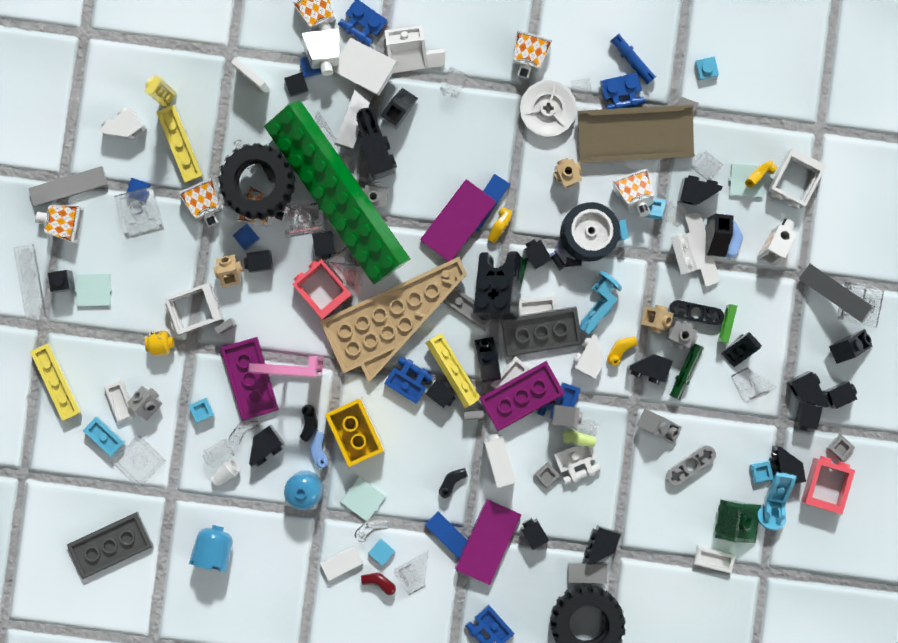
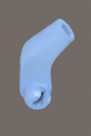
(735, 243)
(317, 451)

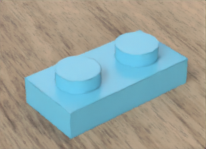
(104, 436)

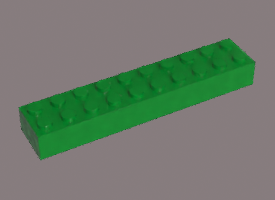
(336, 192)

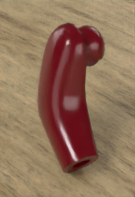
(379, 580)

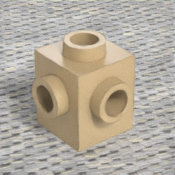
(571, 179)
(228, 270)
(657, 318)

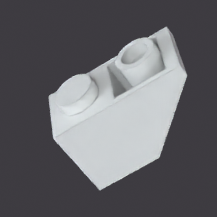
(125, 125)
(591, 357)

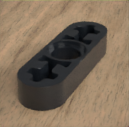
(682, 304)

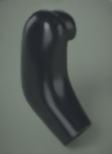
(311, 422)
(450, 480)

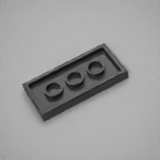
(541, 331)
(110, 545)

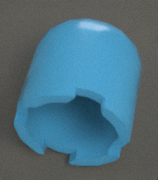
(303, 490)
(212, 549)

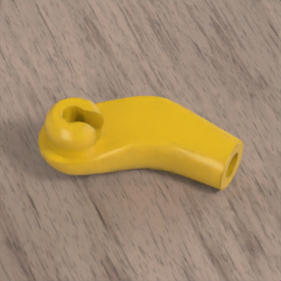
(757, 175)
(500, 225)
(619, 348)

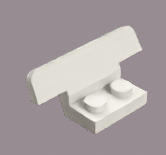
(409, 49)
(691, 250)

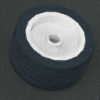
(579, 241)

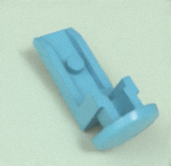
(603, 305)
(773, 513)

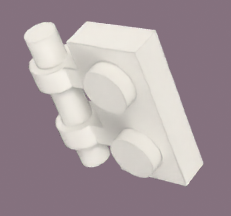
(574, 457)

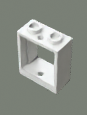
(806, 162)
(212, 301)
(499, 460)

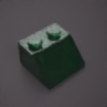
(737, 521)

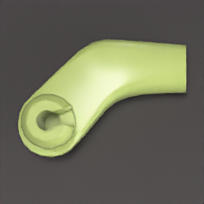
(578, 438)

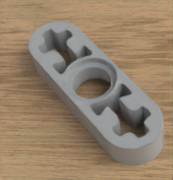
(699, 452)

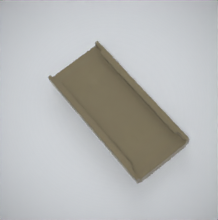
(635, 133)

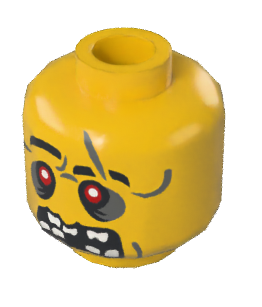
(159, 343)

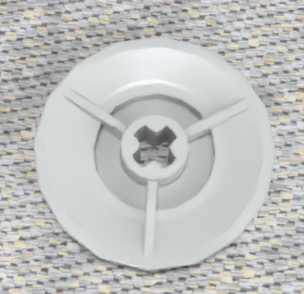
(555, 95)

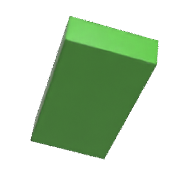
(727, 323)

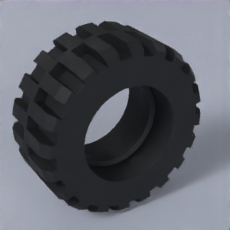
(238, 163)
(583, 597)

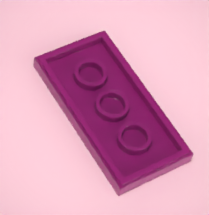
(458, 220)
(251, 389)
(522, 396)
(488, 541)

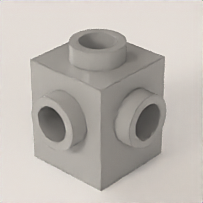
(380, 200)
(676, 331)
(145, 402)

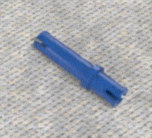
(632, 58)

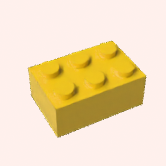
(354, 432)

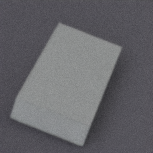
(587, 573)

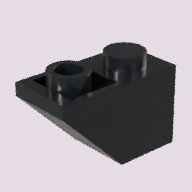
(398, 108)
(695, 191)
(719, 234)
(851, 346)
(487, 359)
(652, 366)
(807, 389)
(263, 444)
(787, 464)
(603, 544)

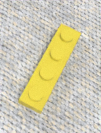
(160, 91)
(179, 144)
(453, 370)
(55, 382)

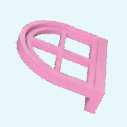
(314, 368)

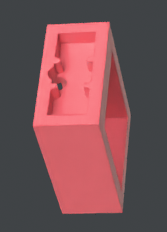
(334, 304)
(812, 480)

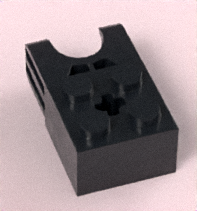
(375, 145)
(498, 288)

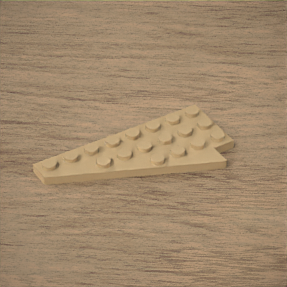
(381, 325)

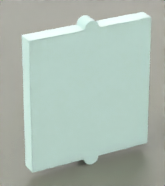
(739, 175)
(93, 289)
(363, 498)

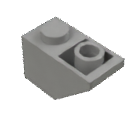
(566, 416)
(659, 426)

